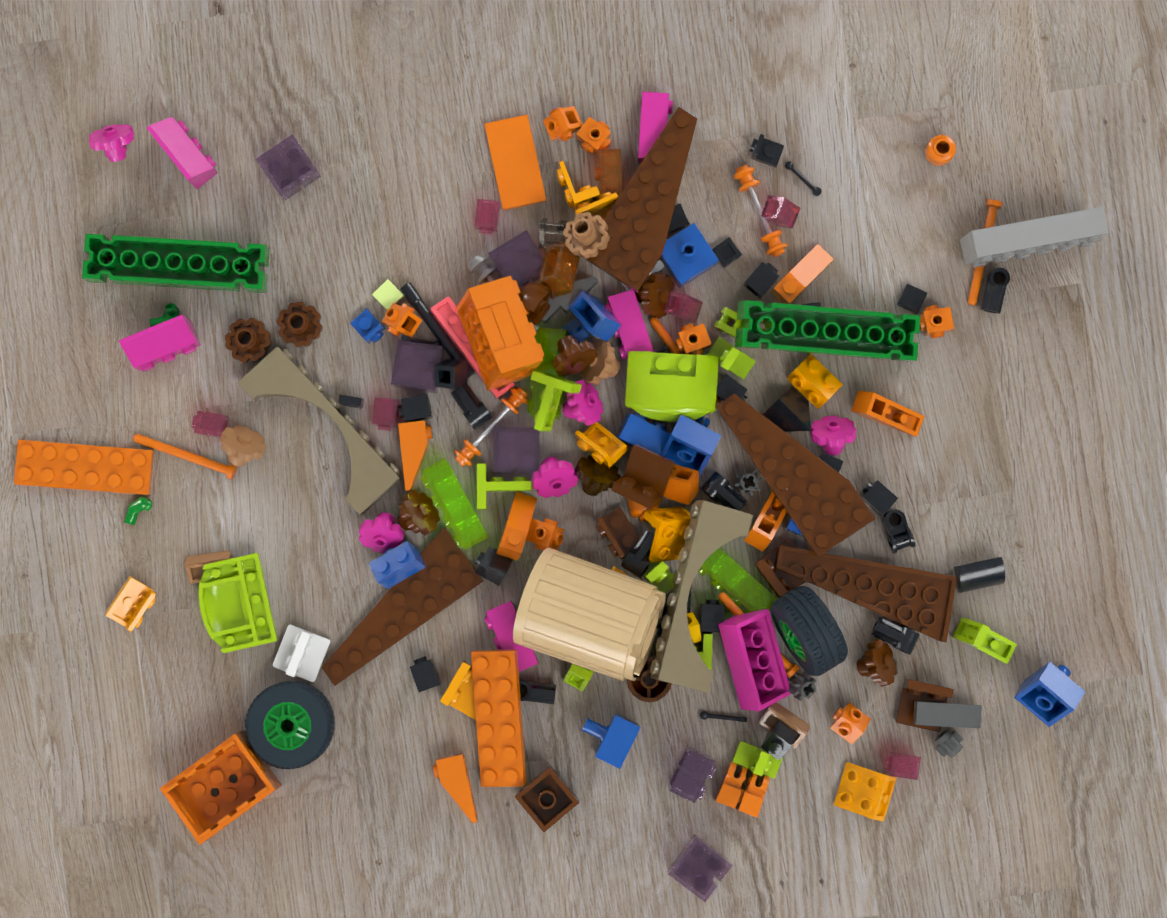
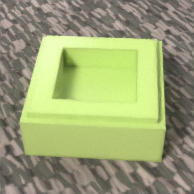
(387, 294)

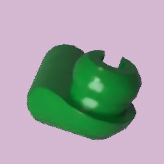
(171, 311)
(135, 507)

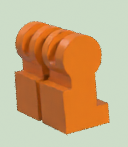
(748, 800)

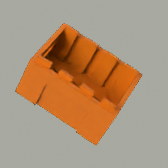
(499, 332)
(191, 789)

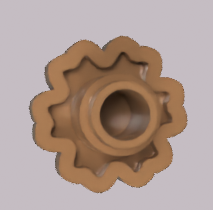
(586, 235)
(604, 365)
(242, 444)

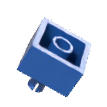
(688, 255)
(691, 443)
(1050, 693)
(614, 739)

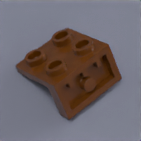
(644, 477)
(619, 532)
(778, 580)
(919, 691)

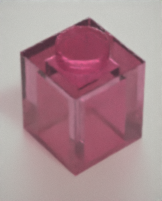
(780, 211)
(487, 216)
(683, 307)
(385, 413)
(209, 424)
(902, 765)

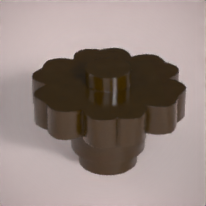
(595, 476)

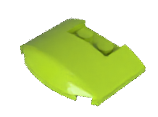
(671, 385)
(236, 603)

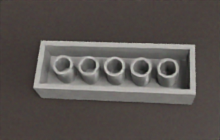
(1034, 236)

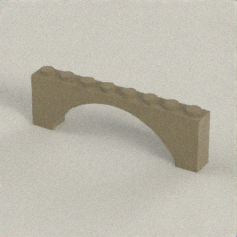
(369, 472)
(676, 655)

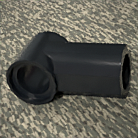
(994, 292)
(473, 409)
(719, 489)
(638, 560)
(899, 637)
(539, 692)

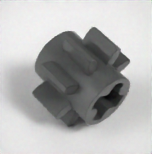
(754, 481)
(802, 685)
(949, 743)

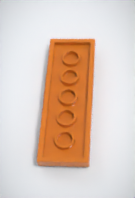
(83, 467)
(498, 718)

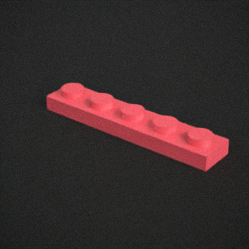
(448, 318)

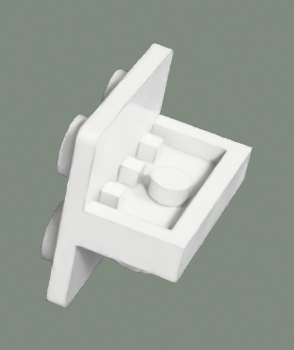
(301, 653)

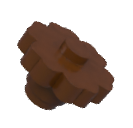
(655, 293)
(299, 324)
(248, 340)
(573, 356)
(418, 513)
(878, 663)

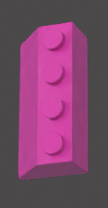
(754, 659)

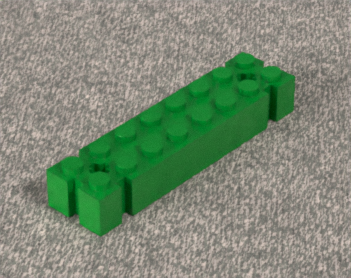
(175, 263)
(827, 331)

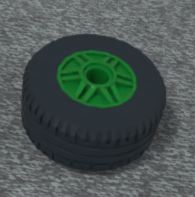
(809, 630)
(268, 727)

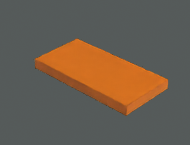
(515, 162)

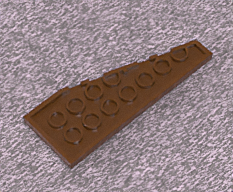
(646, 206)
(810, 490)

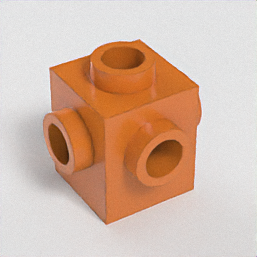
(562, 123)
(589, 130)
(401, 320)
(943, 320)
(698, 333)
(545, 534)
(849, 723)

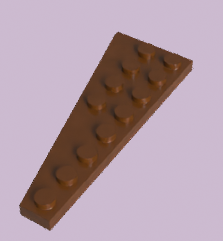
(899, 593)
(407, 606)

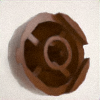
(535, 300)
(646, 688)

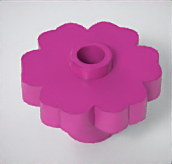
(112, 140)
(584, 405)
(833, 433)
(554, 478)
(381, 533)

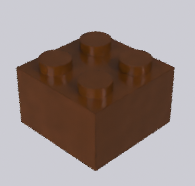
(547, 798)

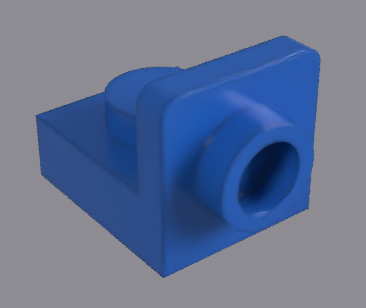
(368, 327)
(576, 330)

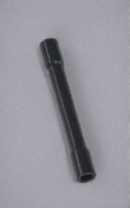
(416, 301)

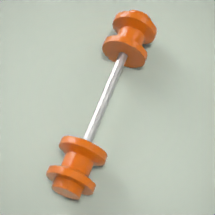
(772, 239)
(512, 403)

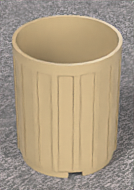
(588, 615)

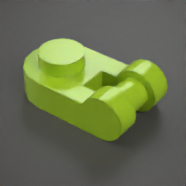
(722, 326)

